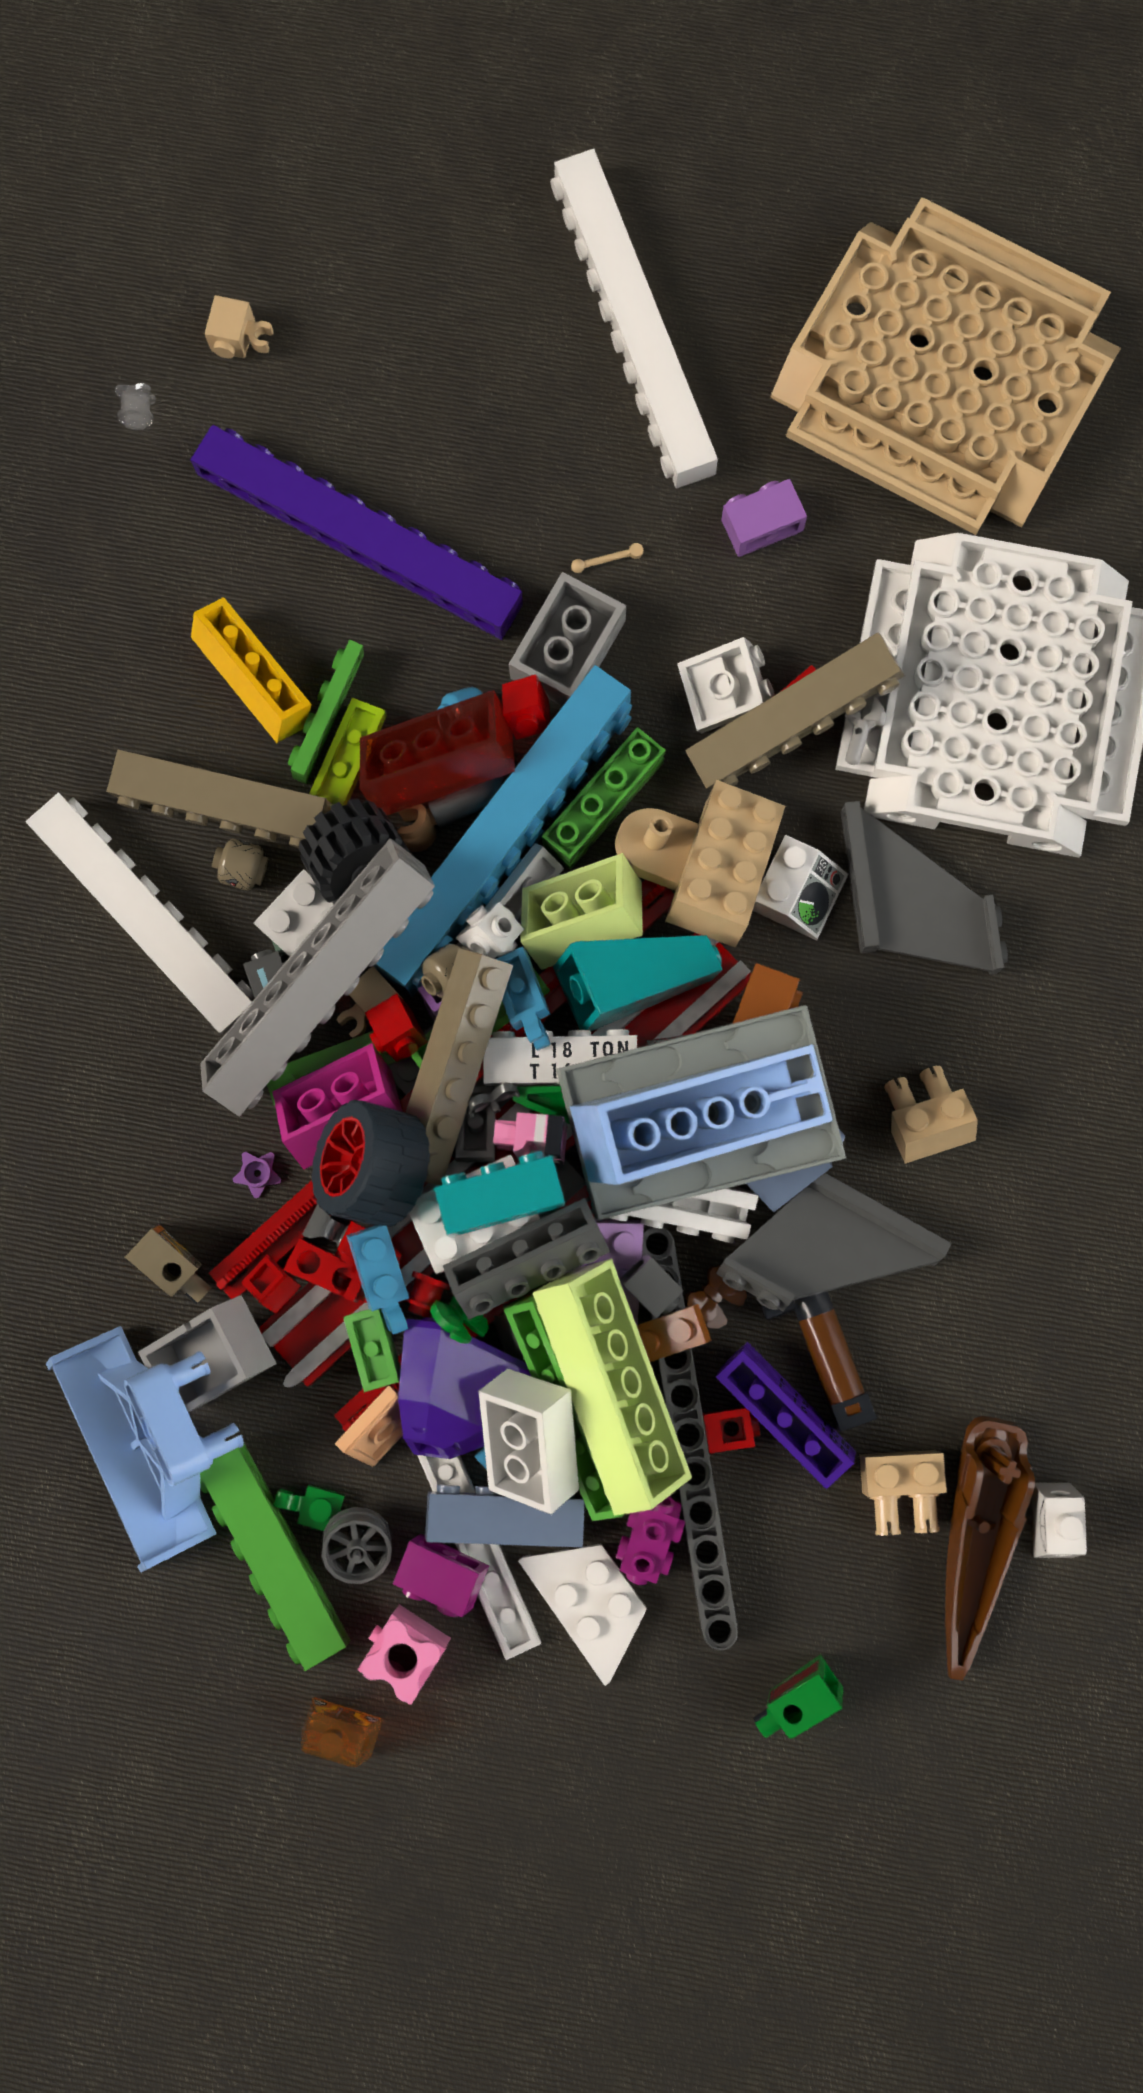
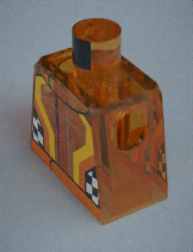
(339, 1733)

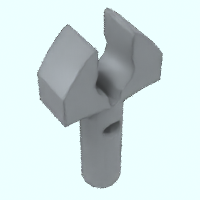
(862, 726)

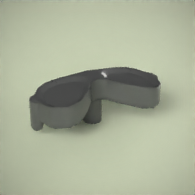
(500, 1093)

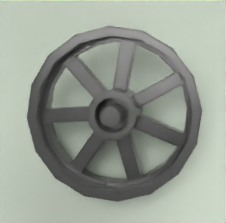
(357, 1545)

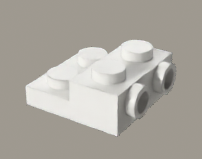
(724, 683)

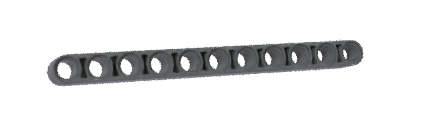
(704, 1490)

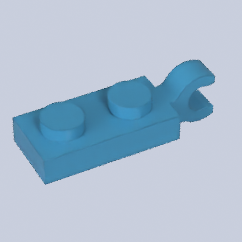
(525, 999)
(380, 1274)

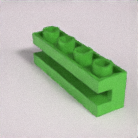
(603, 798)

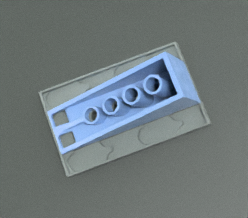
(701, 1112)

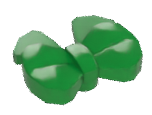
(452, 1318)

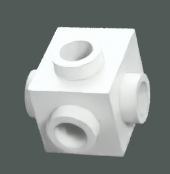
(491, 931)

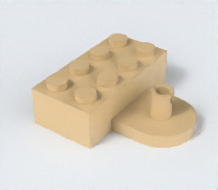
(708, 863)

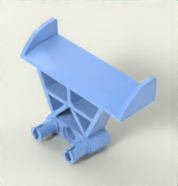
(143, 1441)

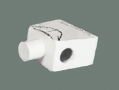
(1058, 1521)

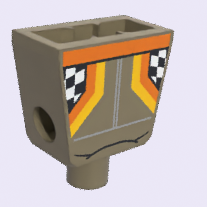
(152, 1258)

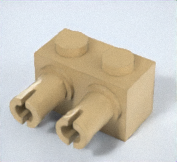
(933, 1124)
(904, 1473)

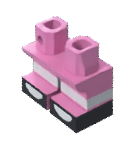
(533, 1133)

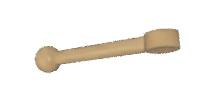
(635, 552)

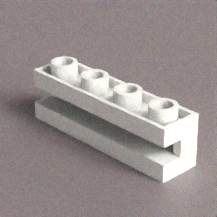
(716, 1212)

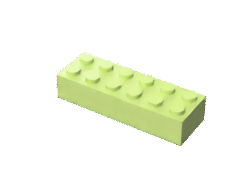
(612, 1387)

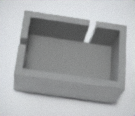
(227, 1340)

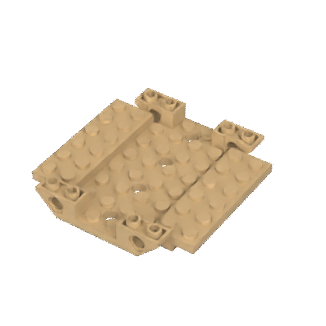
(921, 414)

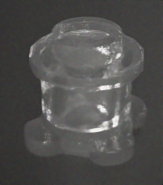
(135, 405)

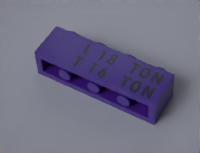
(787, 1415)

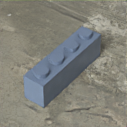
(498, 1520)

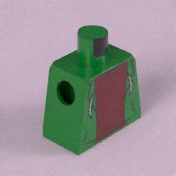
(812, 1690)

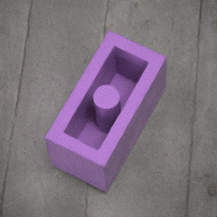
(763, 517)

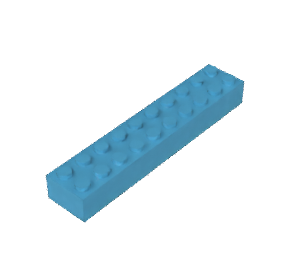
(510, 823)

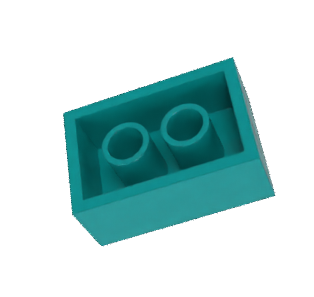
(499, 1194)

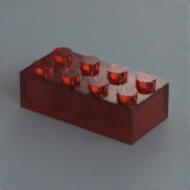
(436, 754)

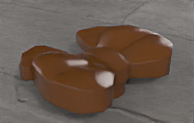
(711, 1295)

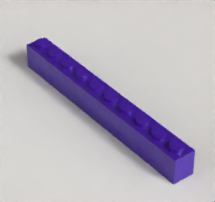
(358, 531)

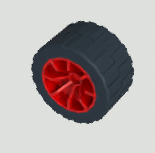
(370, 1164)

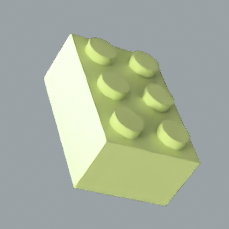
(581, 905)

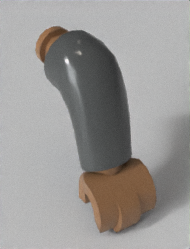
(444, 812)

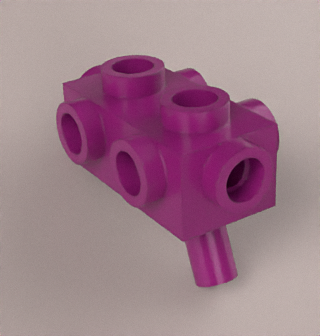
(646, 1550)

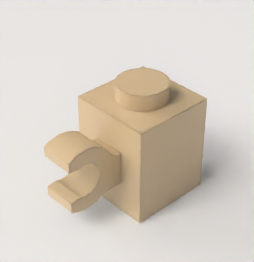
(233, 327)
(368, 993)

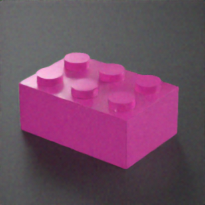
(311, 1100)

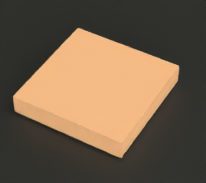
(374, 1430)

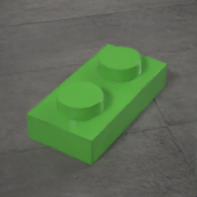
(373, 1349)

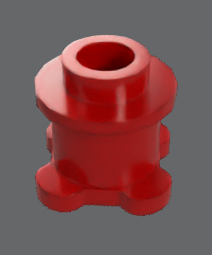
(424, 1293)

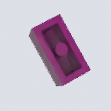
(440, 1576)

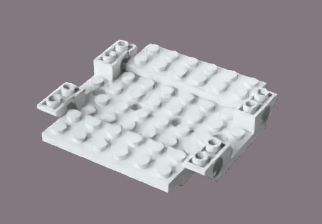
(1065, 700)

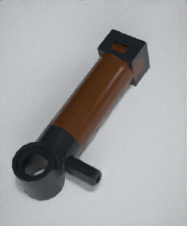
(832, 1359)

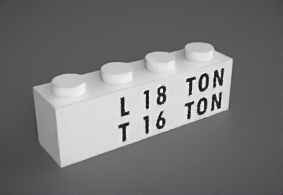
(518, 1062)

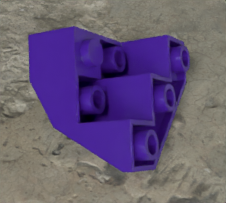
(442, 1389)

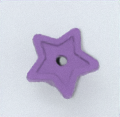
(250, 1165)

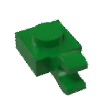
(314, 1507)

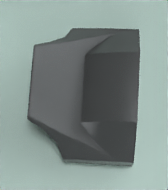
(477, 1134)

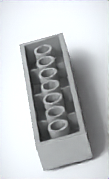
(316, 978)

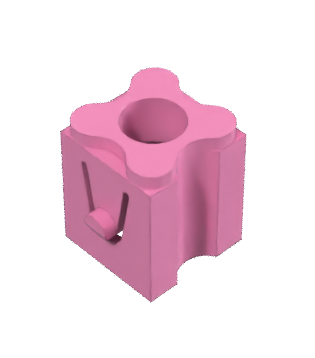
(413, 1631)

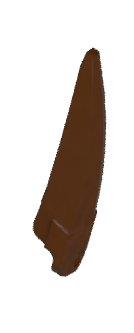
(984, 1531)

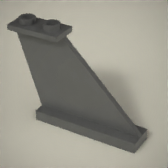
(912, 903)
(827, 1242)

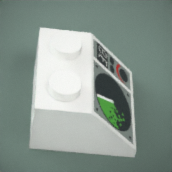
(800, 888)

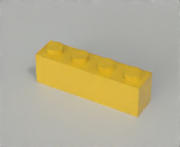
(250, 669)

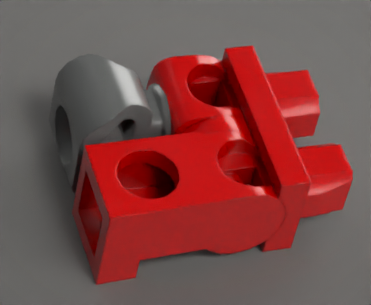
(323, 1268)

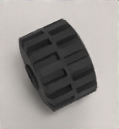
(344, 844)

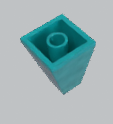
(628, 975)

